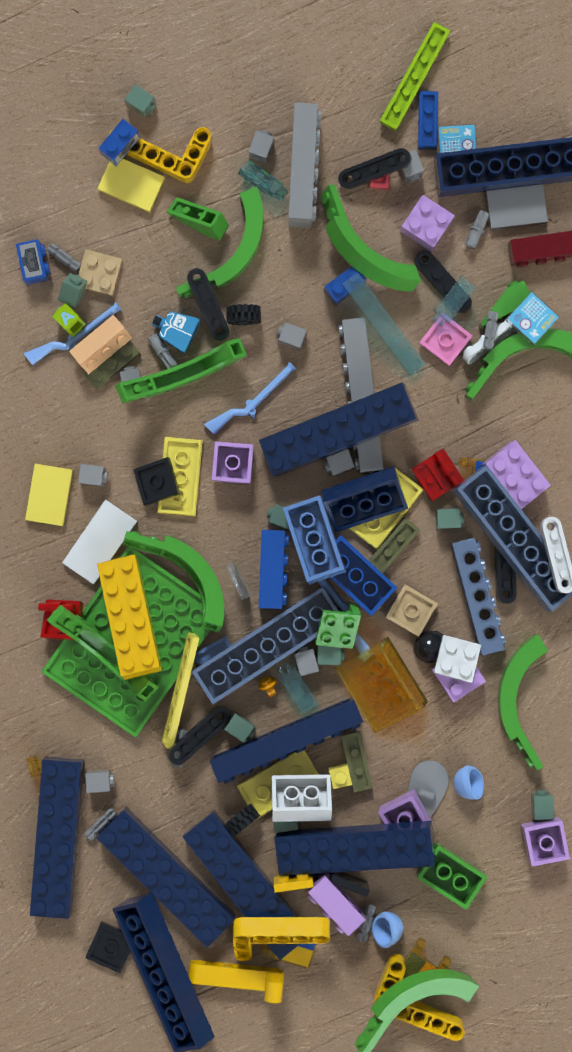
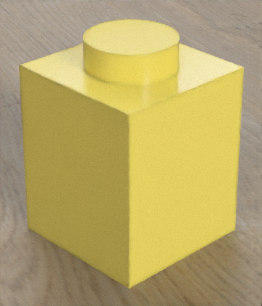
(340, 776)

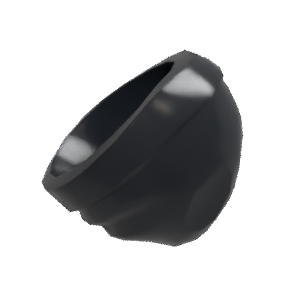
(427, 646)

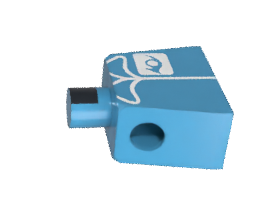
(177, 330)

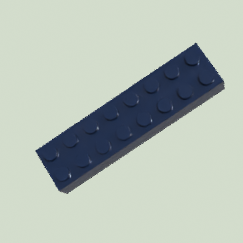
(503, 167)
(339, 430)
(285, 740)
(56, 837)
(355, 848)
(238, 874)
(166, 876)
(163, 973)

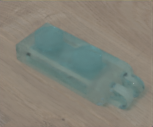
(263, 180)
(454, 300)
(297, 689)

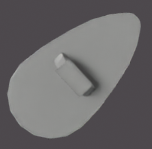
(430, 784)

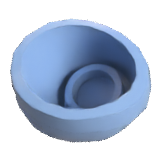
(469, 783)
(387, 929)

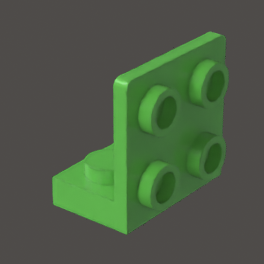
(338, 627)

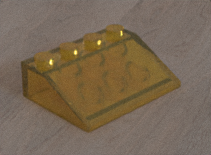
(382, 685)

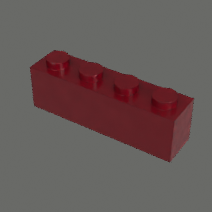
(540, 249)

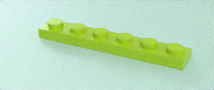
(414, 76)

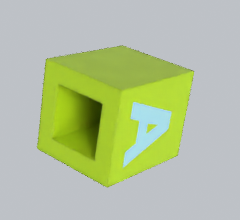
(68, 320)

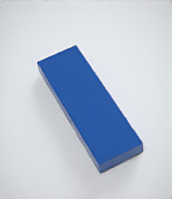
(427, 120)

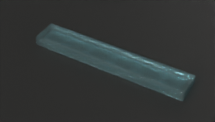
(383, 323)

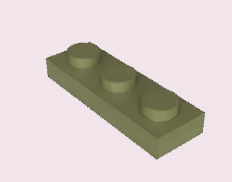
(112, 365)
(394, 545)
(356, 761)

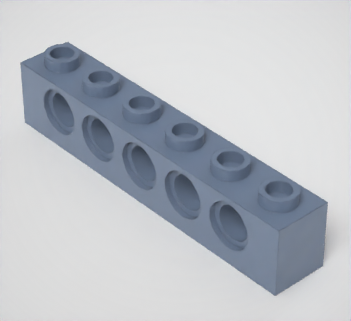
(497, 641)

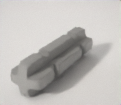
(64, 258)
(490, 330)
(100, 824)
(365, 927)

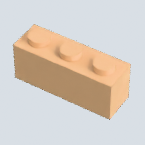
(100, 344)

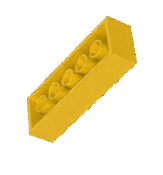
(129, 617)

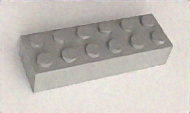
(303, 161)

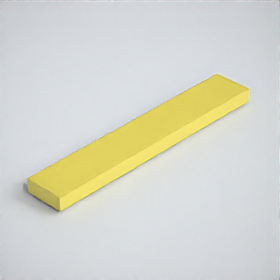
(180, 690)

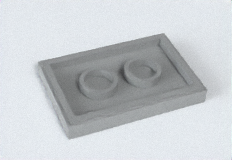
(516, 207)

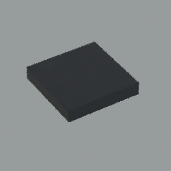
(156, 481)
(350, 882)
(109, 947)

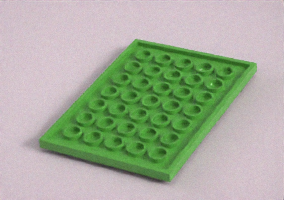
(173, 612)

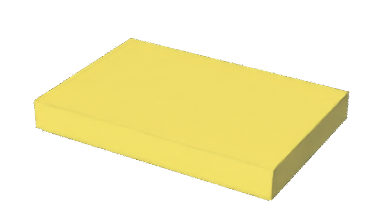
(132, 184)
(49, 494)

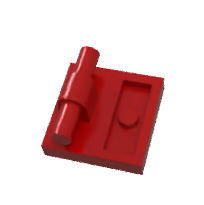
(437, 474)
(49, 631)

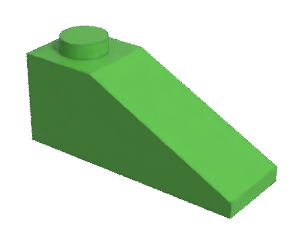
(200, 218)
(509, 300)

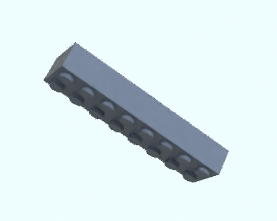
(511, 534)
(263, 646)

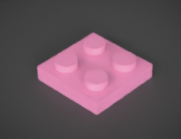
(445, 341)

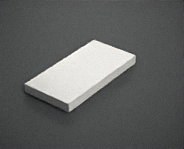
(99, 541)

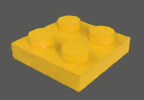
(292, 882)

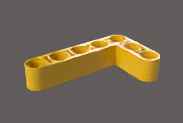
(180, 164)
(277, 931)
(239, 976)
(429, 1012)

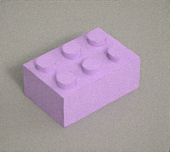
(517, 473)
(336, 904)

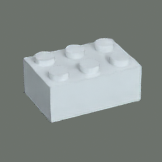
(301, 798)

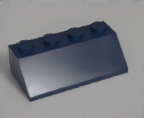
(364, 499)

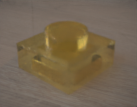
(34, 765)

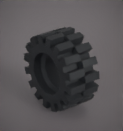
(243, 314)
(241, 820)

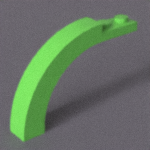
(247, 249)
(358, 254)
(552, 339)
(183, 374)
(194, 565)
(100, 646)
(507, 695)
(409, 991)

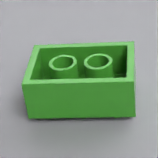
(452, 877)

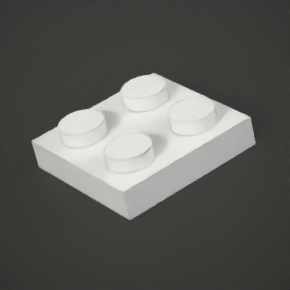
(457, 659)

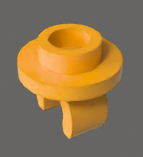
(267, 684)

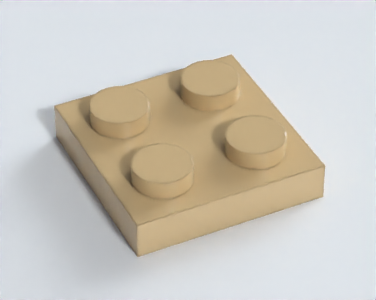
(100, 272)
(411, 610)

